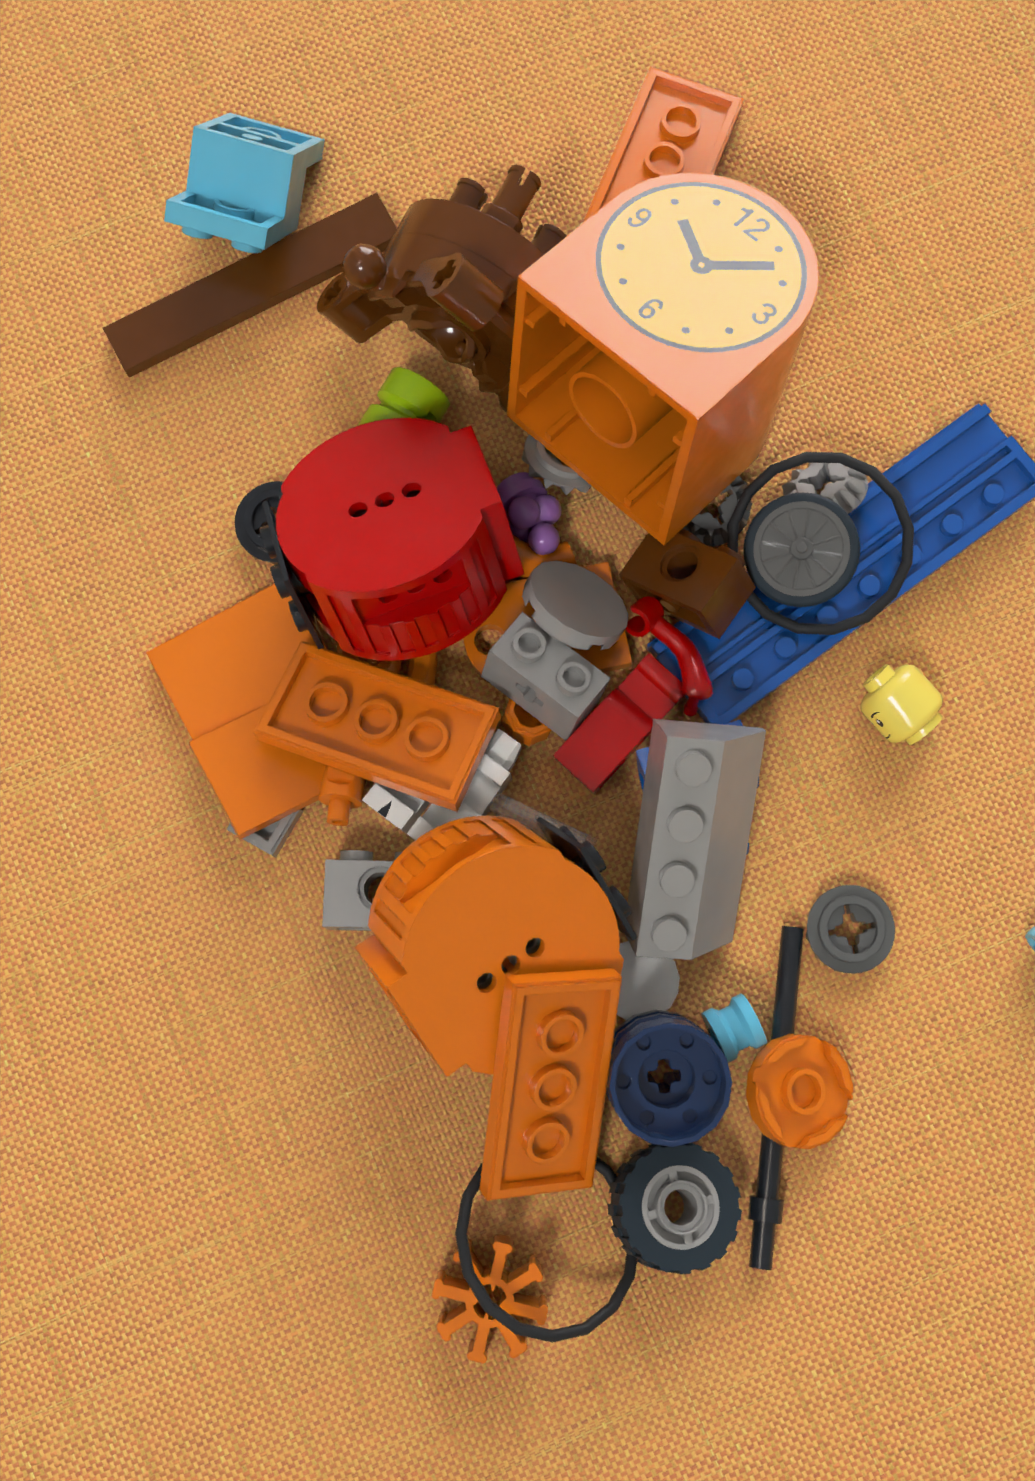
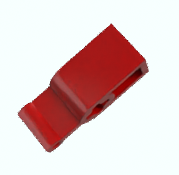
(620, 724)

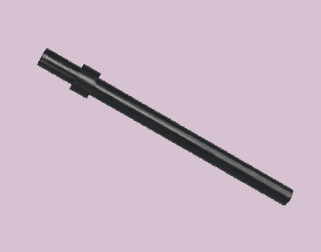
(765, 1206)

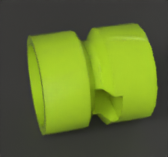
(407, 396)

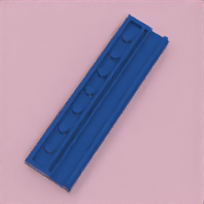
(954, 493)

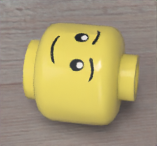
(901, 703)

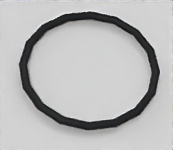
(901, 510)
(501, 1315)

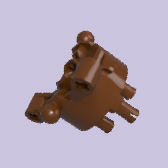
(448, 277)

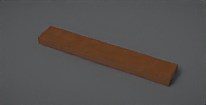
(247, 286)

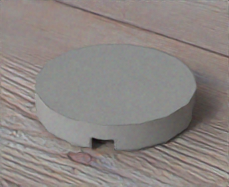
(575, 605)

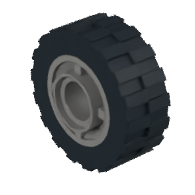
(708, 1212)

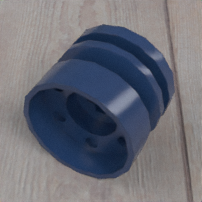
(688, 1099)

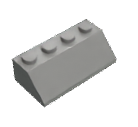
(692, 837)

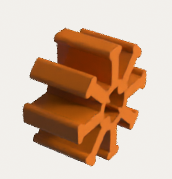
(510, 1301)

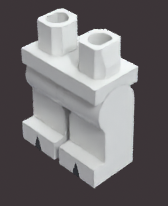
(490, 778)

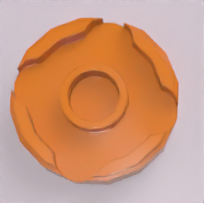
(799, 1091)

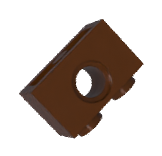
(690, 580)

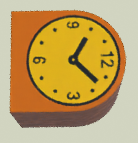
(663, 342)

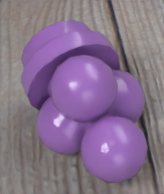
(531, 512)

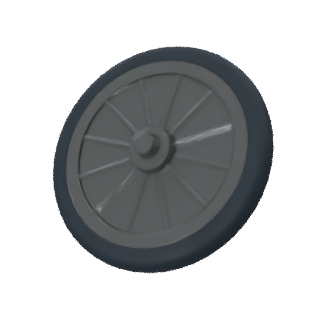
(801, 549)

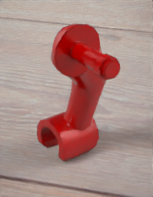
(695, 677)

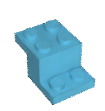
(244, 182)

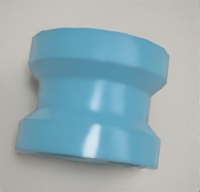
(734, 1027)

